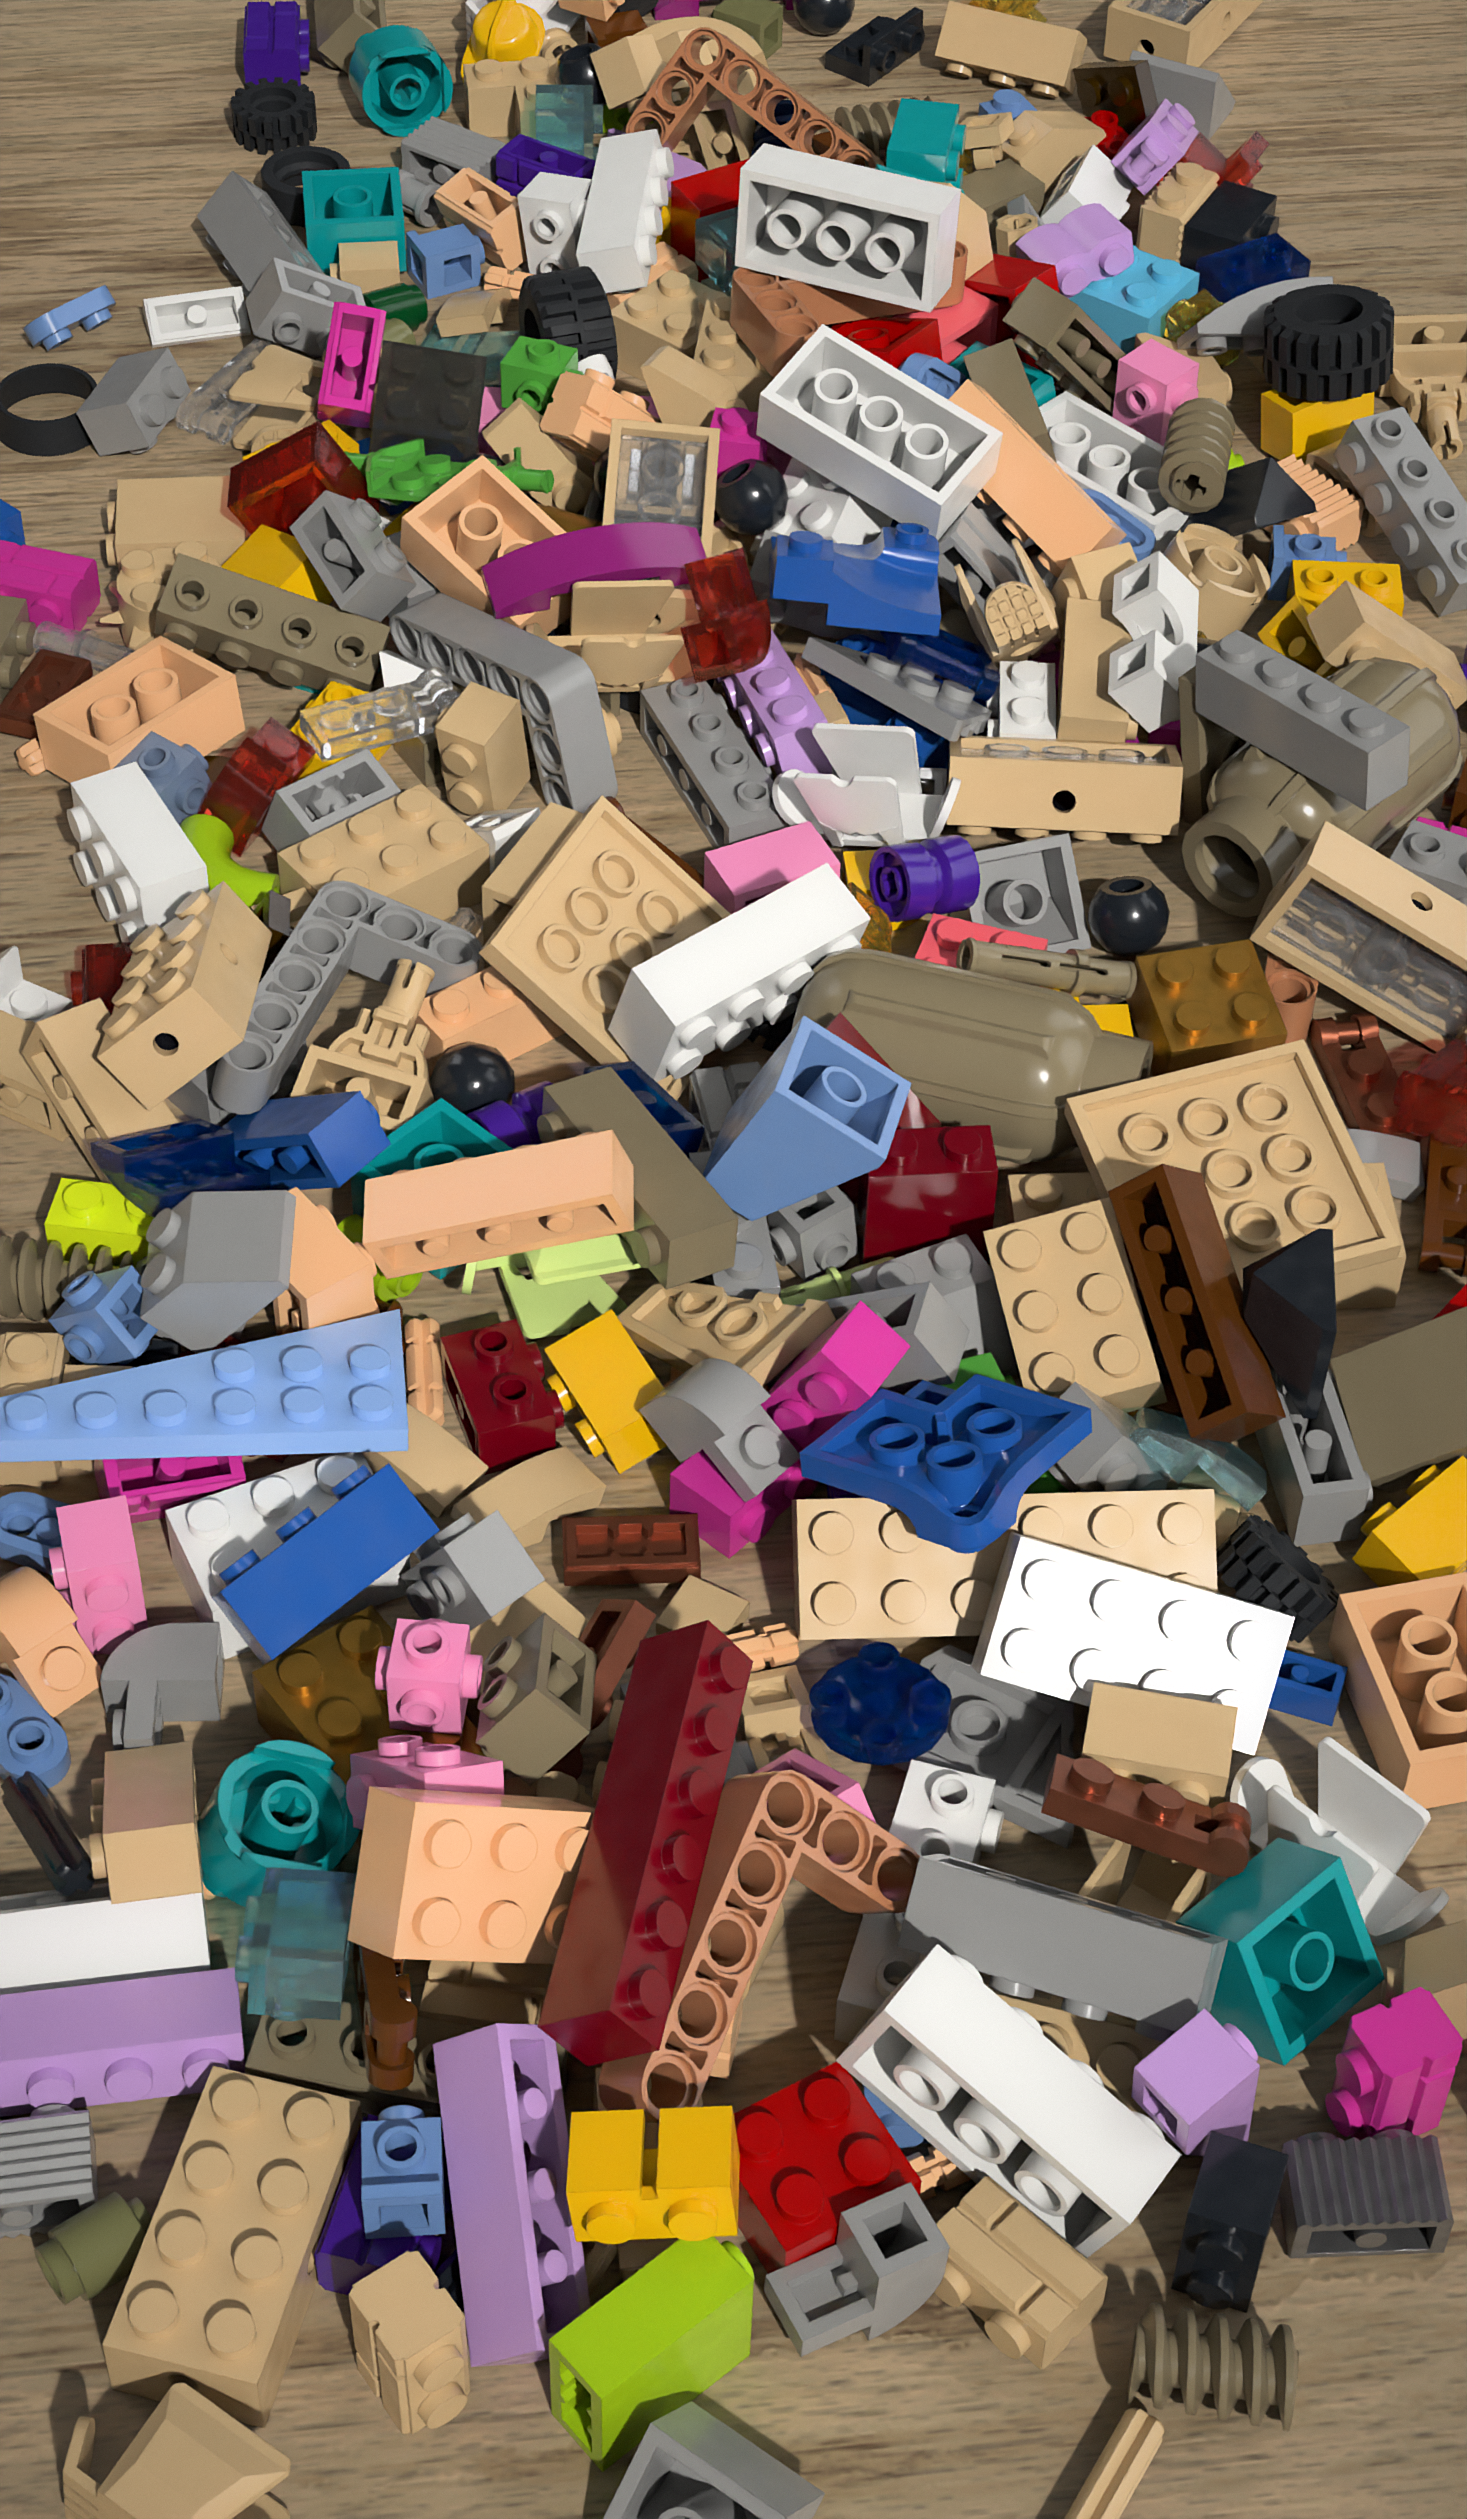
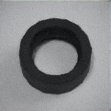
(284, 172)

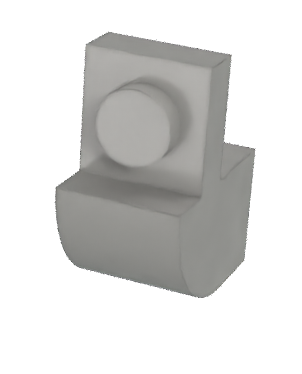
(721, 1412)
(163, 1677)
(870, 2281)

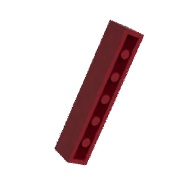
(647, 1846)

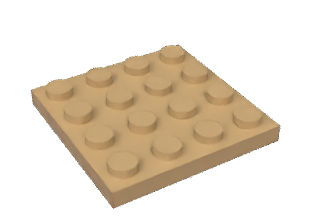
(592, 918)
(1263, 1143)

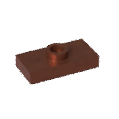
(41, 683)
(630, 1549)

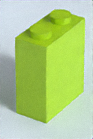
(651, 2345)

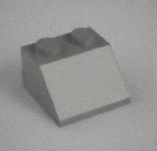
(1032, 891)
(216, 1263)
(964, 1283)
(707, 2471)

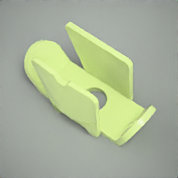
(563, 1283)

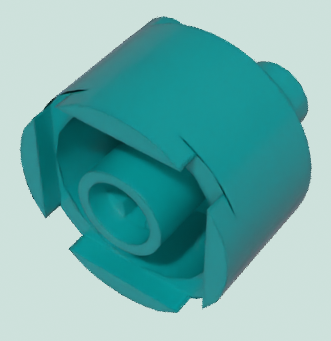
(399, 78)
(273, 1811)

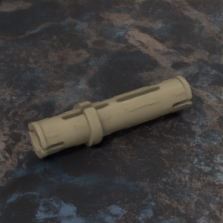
(1068, 971)

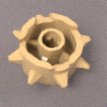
(141, 588)

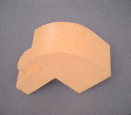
(43, 1643)

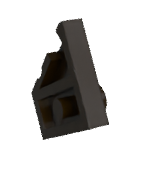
(1119, 88)

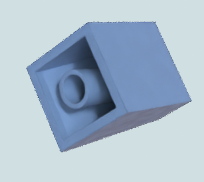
(805, 1123)

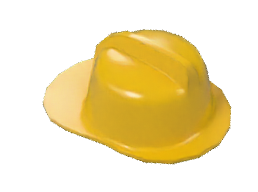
(504, 33)

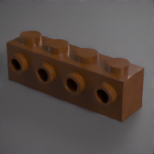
(1195, 1304)

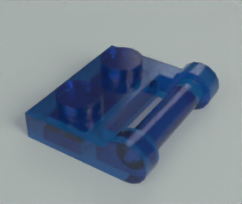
(946, 656)

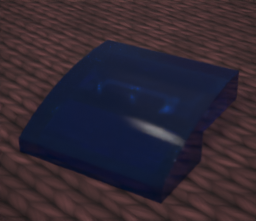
(172, 1161)

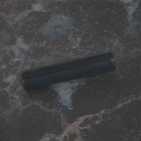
(48, 1834)

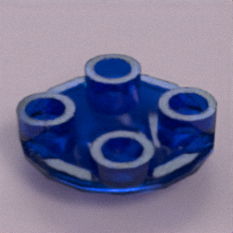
(880, 1707)

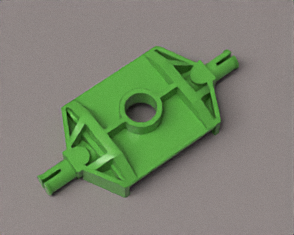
(406, 474)

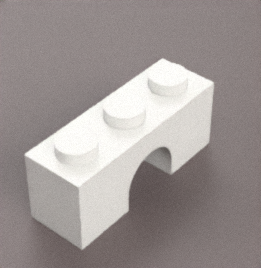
(1162, 618)

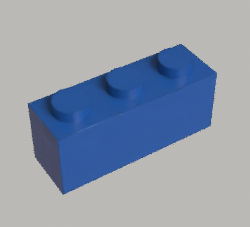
(310, 1139)
(323, 1561)

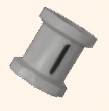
(419, 200)

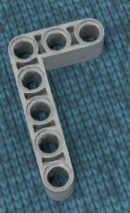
(551, 683)
(337, 933)

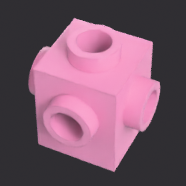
(429, 1675)

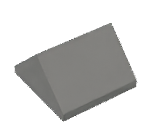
(1192, 87)

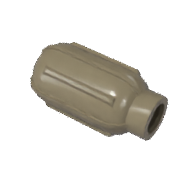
(1270, 812)
(977, 1044)

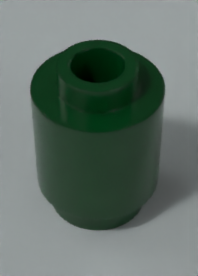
(401, 303)

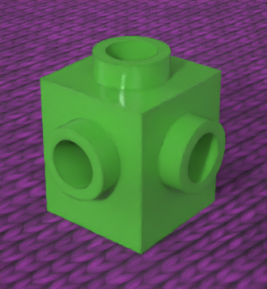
(533, 371)

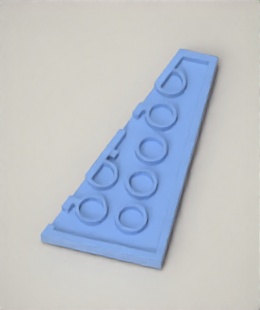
(269, 1396)

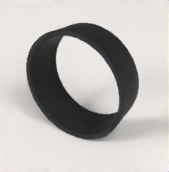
(43, 436)

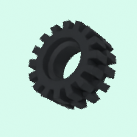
(274, 115)
(1276, 1575)

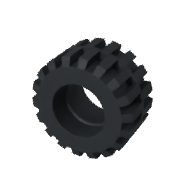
(570, 310)
(1328, 342)

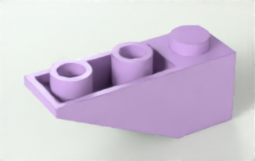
(1199, 2083)

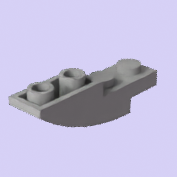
(1240, 321)

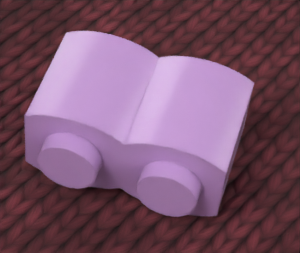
(1083, 246)

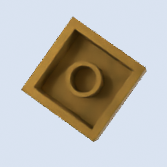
(1204, 1005)

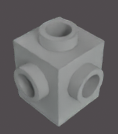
(815, 1233)

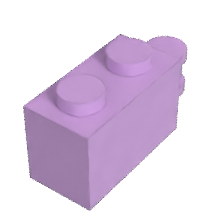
(1156, 145)

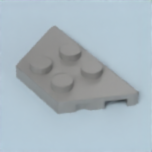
(908, 689)
(1003, 1736)

